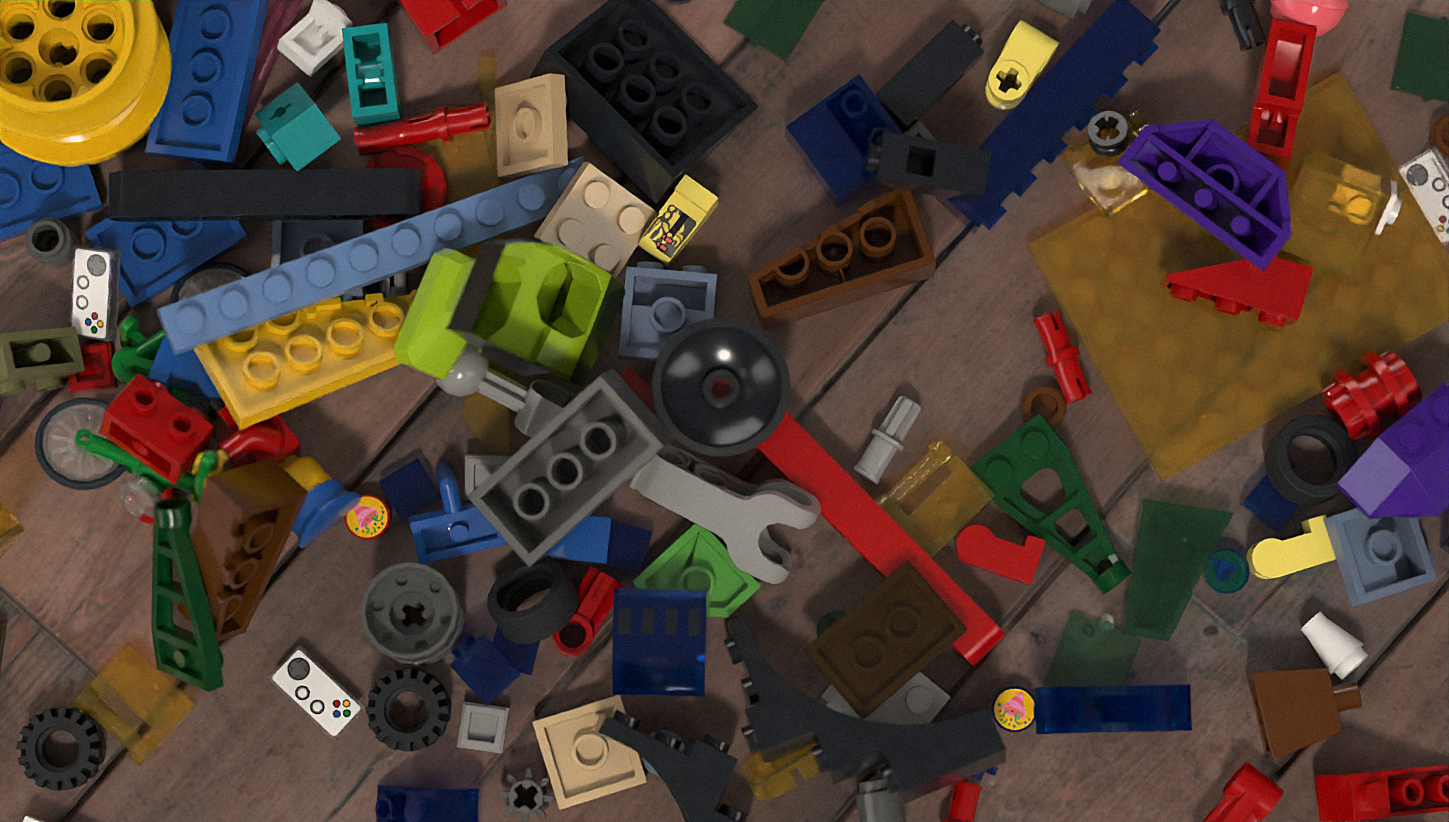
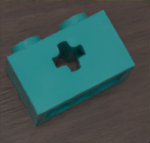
(372, 74)
(295, 128)

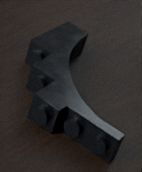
(915, 756)
(692, 776)

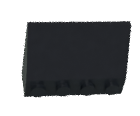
(645, 92)

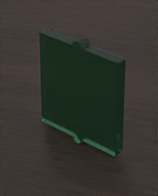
(773, 23)
(1423, 59)
(1091, 655)

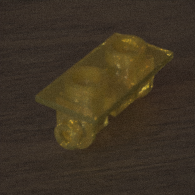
(773, 778)

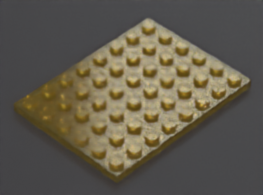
(1209, 377)

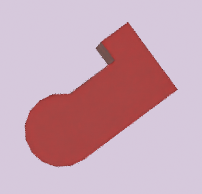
(984, 551)

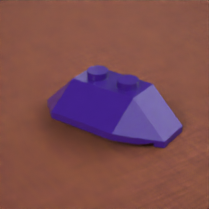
(1216, 185)
(1406, 465)

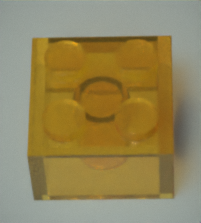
(1334, 211)

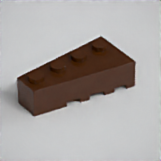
(847, 262)
(240, 537)

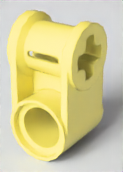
(1021, 61)

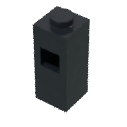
(930, 74)
(928, 167)

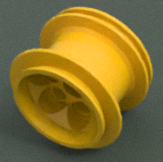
(98, 117)

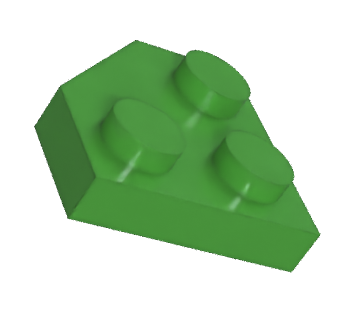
(700, 563)

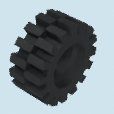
(380, 710)
(33, 748)

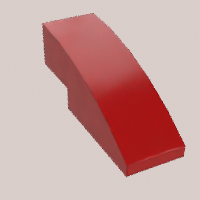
(1280, 90)

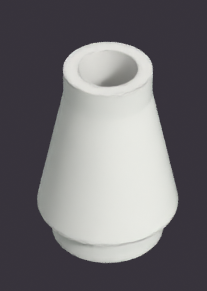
(1334, 645)

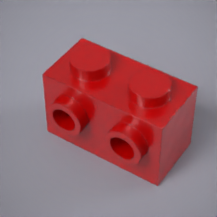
(157, 428)

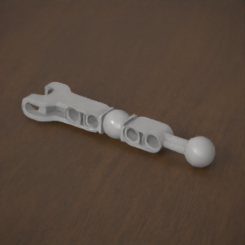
(672, 478)

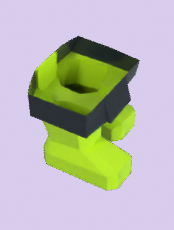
(516, 303)

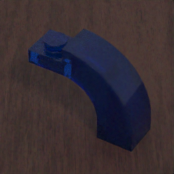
(1113, 709)

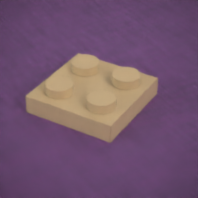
(531, 126)
(597, 220)
(581, 759)

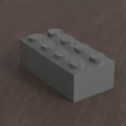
(571, 467)

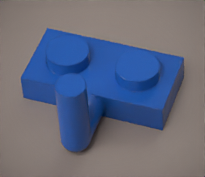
(454, 529)

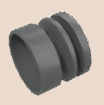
(390, 599)

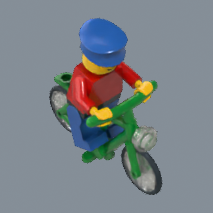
(84, 459)

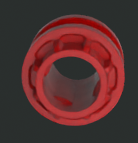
(1372, 395)

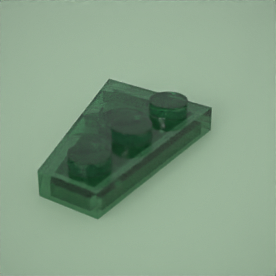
(1167, 562)

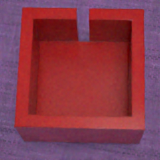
(447, 20)

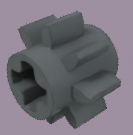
(514, 794)

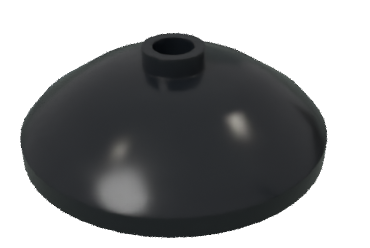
(721, 352)

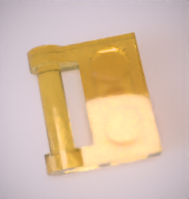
(1109, 183)
(946, 508)
(143, 691)

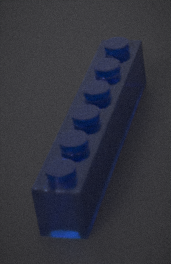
(1056, 106)

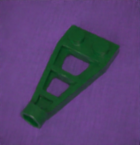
(1020, 458)
(178, 651)

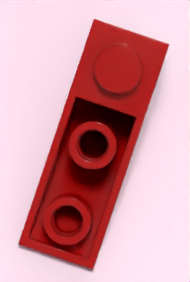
(1240, 286)
(1382, 793)

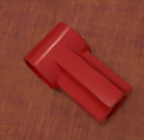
(594, 605)
(1246, 797)

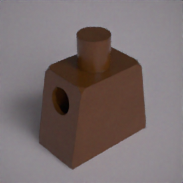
(1298, 707)

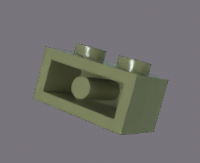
(38, 359)

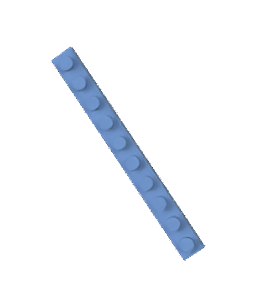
(363, 260)

